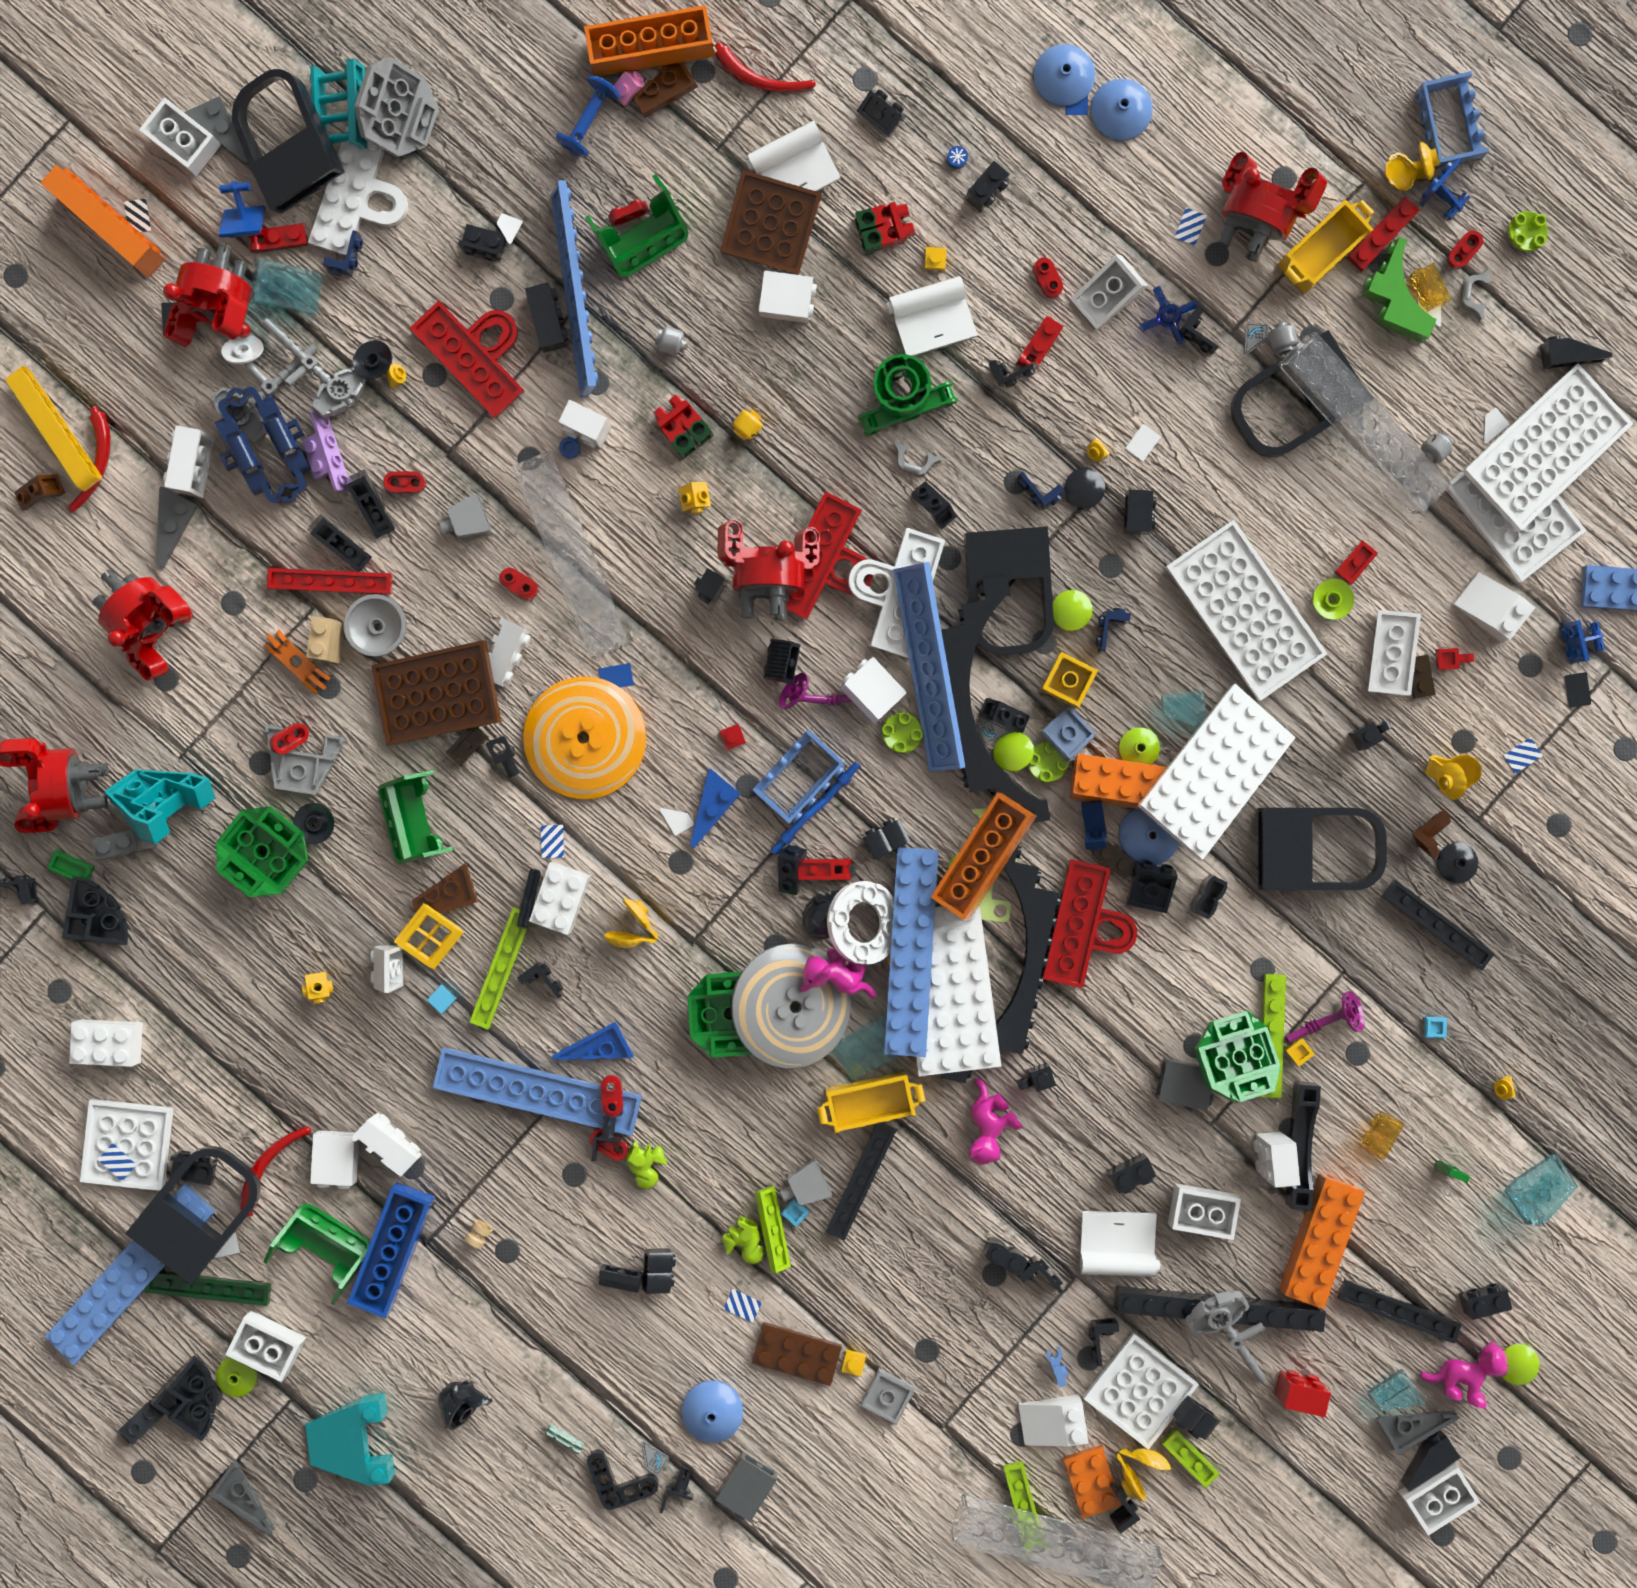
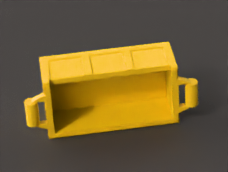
(1326, 245)
(870, 1101)

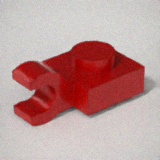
(1450, 658)

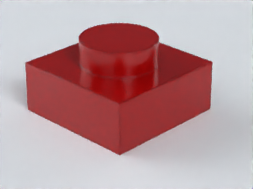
(732, 736)

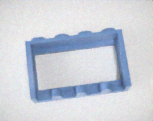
(1470, 116)
(808, 799)

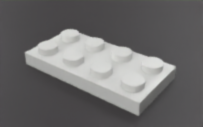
(1394, 652)

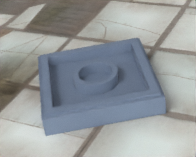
(1068, 733)

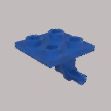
(1438, 188)
(242, 219)
(1575, 641)

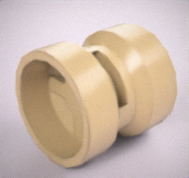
(479, 1232)

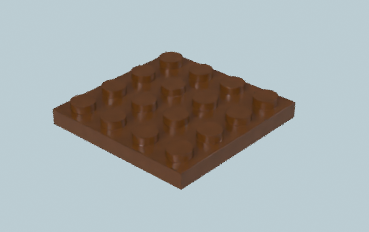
(770, 222)

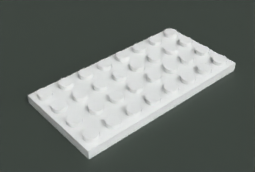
(1547, 447)
(1246, 610)
(1216, 772)
(960, 1001)

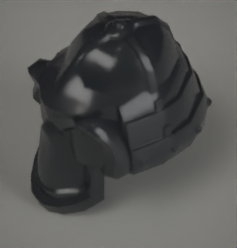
(816, 913)
(459, 1402)

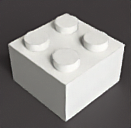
(584, 424)

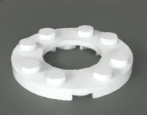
(838, 918)

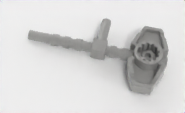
(334, 393)
(248, 417)
(1222, 1313)

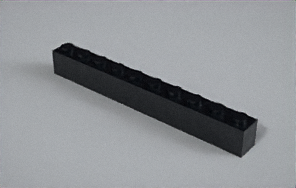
(1180, 1305)

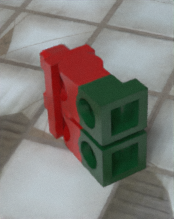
(882, 227)
(678, 420)

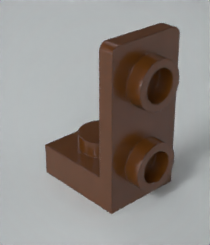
(38, 488)
(1424, 835)

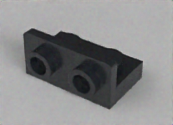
(881, 111)
(482, 242)
(200, 1172)
(620, 1278)

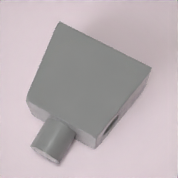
(467, 519)
(807, 1184)

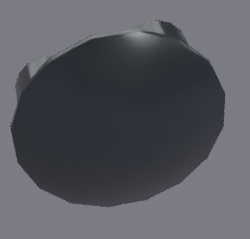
(1084, 488)

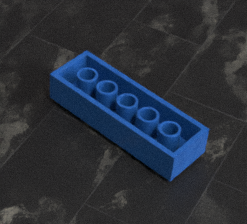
(391, 1250)

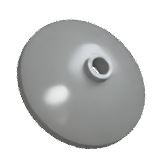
(362, 620)

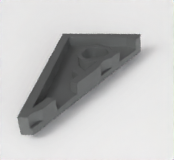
(217, 121)
(173, 519)
(1410, 1429)
(238, 1495)

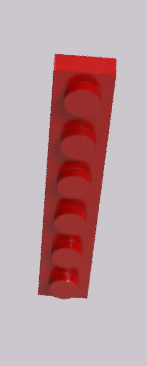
(329, 581)

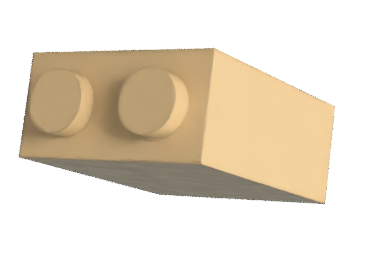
(325, 640)

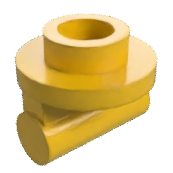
(396, 375)
(1096, 450)
(1504, 1088)

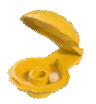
(1403, 172)
(1454, 774)
(628, 940)
(1132, 1484)

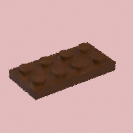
(797, 1353)

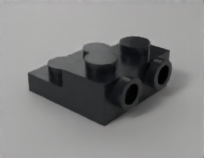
(1152, 886)

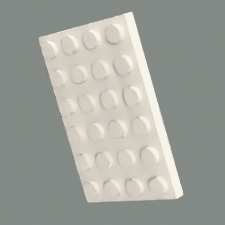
(1523, 550)

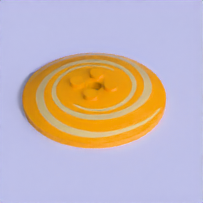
(614, 741)

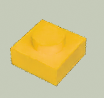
(935, 258)
(1299, 1051)
(853, 1362)

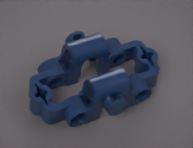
(280, 435)

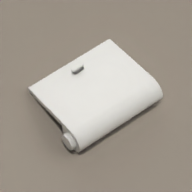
(796, 159)
(932, 313)
(1118, 1248)

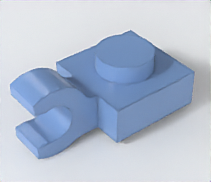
(1059, 1371)

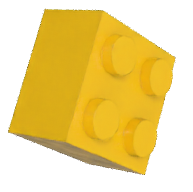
(1068, 680)

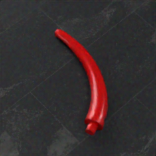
(745, 75)
(103, 447)
(267, 1156)

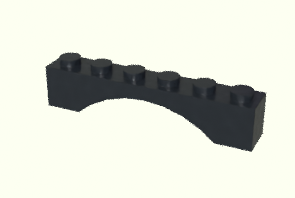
(1303, 1117)

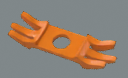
(306, 668)

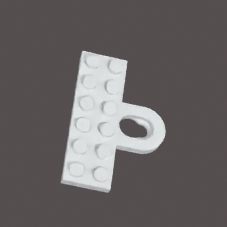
(348, 196)
(889, 629)

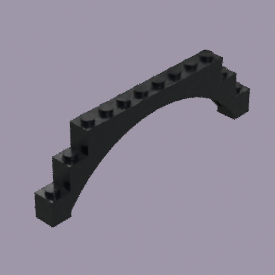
(959, 647)
(1038, 913)

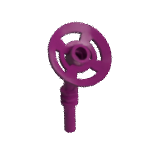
(797, 693)
(1350, 1011)

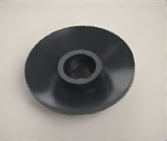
(368, 354)
(304, 821)
(1448, 862)

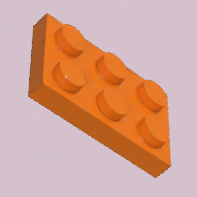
(1091, 1480)

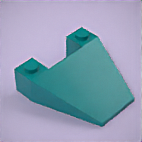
(152, 796)
(341, 1445)

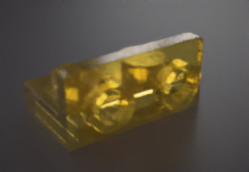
(1430, 287)
(1382, 1134)

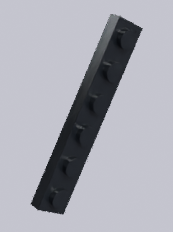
(1437, 925)
(861, 1180)
(1399, 1311)

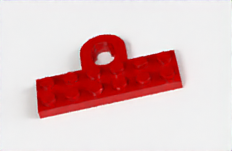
(467, 359)
(834, 522)
(1078, 922)

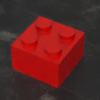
(1302, 1393)

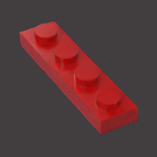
(1383, 234)

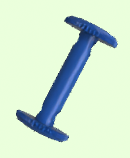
(606, 90)

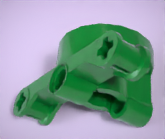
(904, 409)

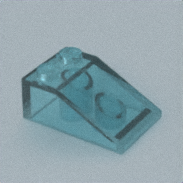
(285, 287)
(864, 1048)
(1541, 1190)

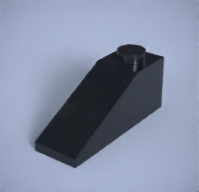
(1567, 352)
(369, 503)
(339, 543)
(1431, 1458)

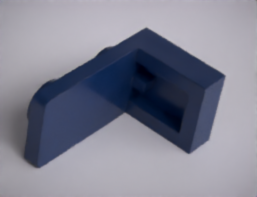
(346, 267)
(1037, 498)
(1116, 615)
(1094, 825)

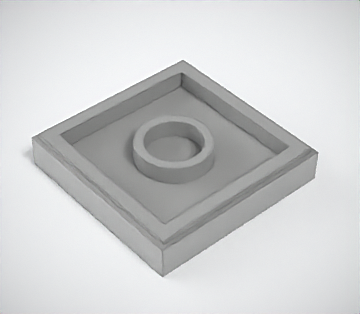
(887, 1396)

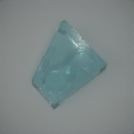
(1185, 707)
(1396, 1392)

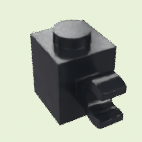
(1369, 734)
(1040, 1078)

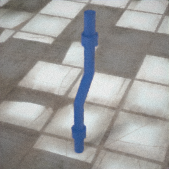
(787, 836)

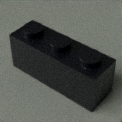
(546, 317)

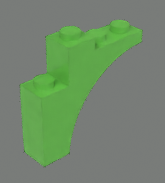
(1398, 308)

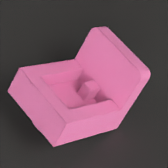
(629, 85)

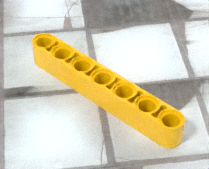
(53, 428)

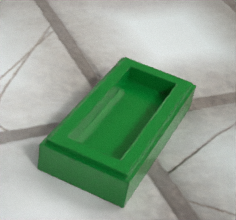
(69, 866)
(1452, 1171)

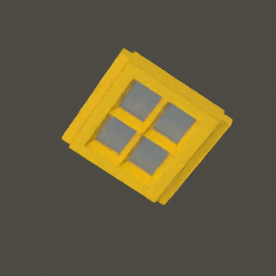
(428, 936)

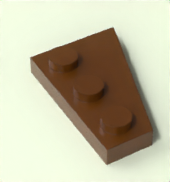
(665, 88)
(449, 893)

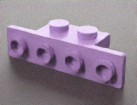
(324, 454)

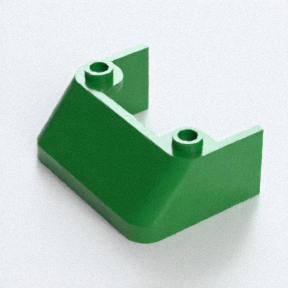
(645, 240)
(407, 818)
(325, 1238)

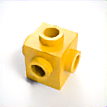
(694, 497)
(317, 980)

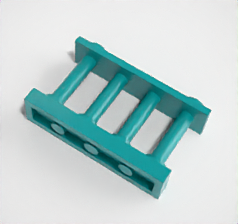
(354, 75)

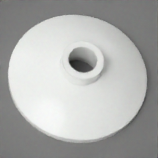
(242, 350)

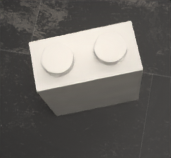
(787, 297)
(872, 689)
(334, 1159)

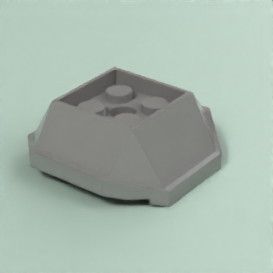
(412, 105)

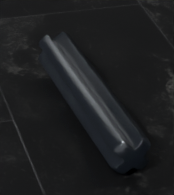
(528, 898)

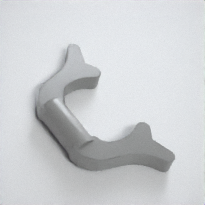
(1466, 294)
(903, 465)

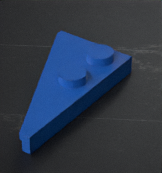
(715, 801)
(604, 1043)

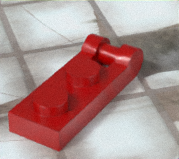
(279, 238)
(1041, 342)
(824, 869)

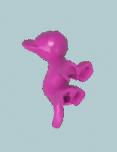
(845, 978)
(985, 1148)
(1491, 1362)

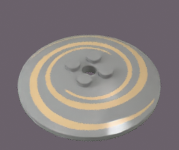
(764, 1015)

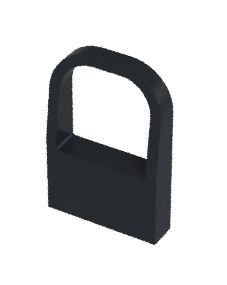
(299, 163)
(1246, 431)
(1015, 554)
(1287, 849)
(180, 1236)

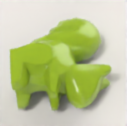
(640, 1164)
(747, 1237)

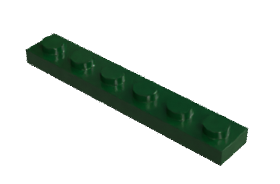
(211, 1289)

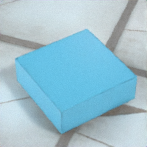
(441, 999)
(1435, 1027)
(794, 1212)

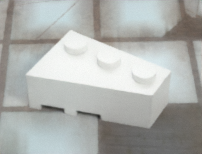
(507, 650)
(388, 1144)

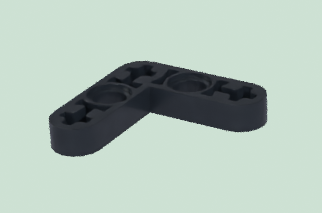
(618, 1490)

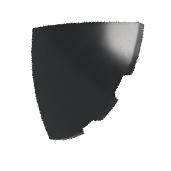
(94, 915)
(189, 1398)

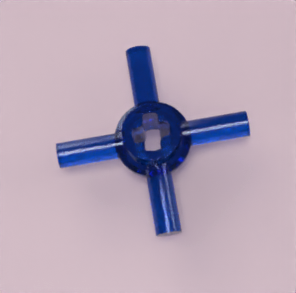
(1169, 308)

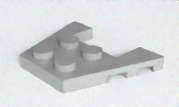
(301, 770)

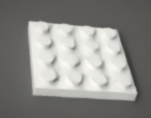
(138, 1132)
(1140, 1390)

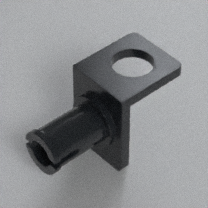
(504, 756)
(607, 1135)
(679, 1489)

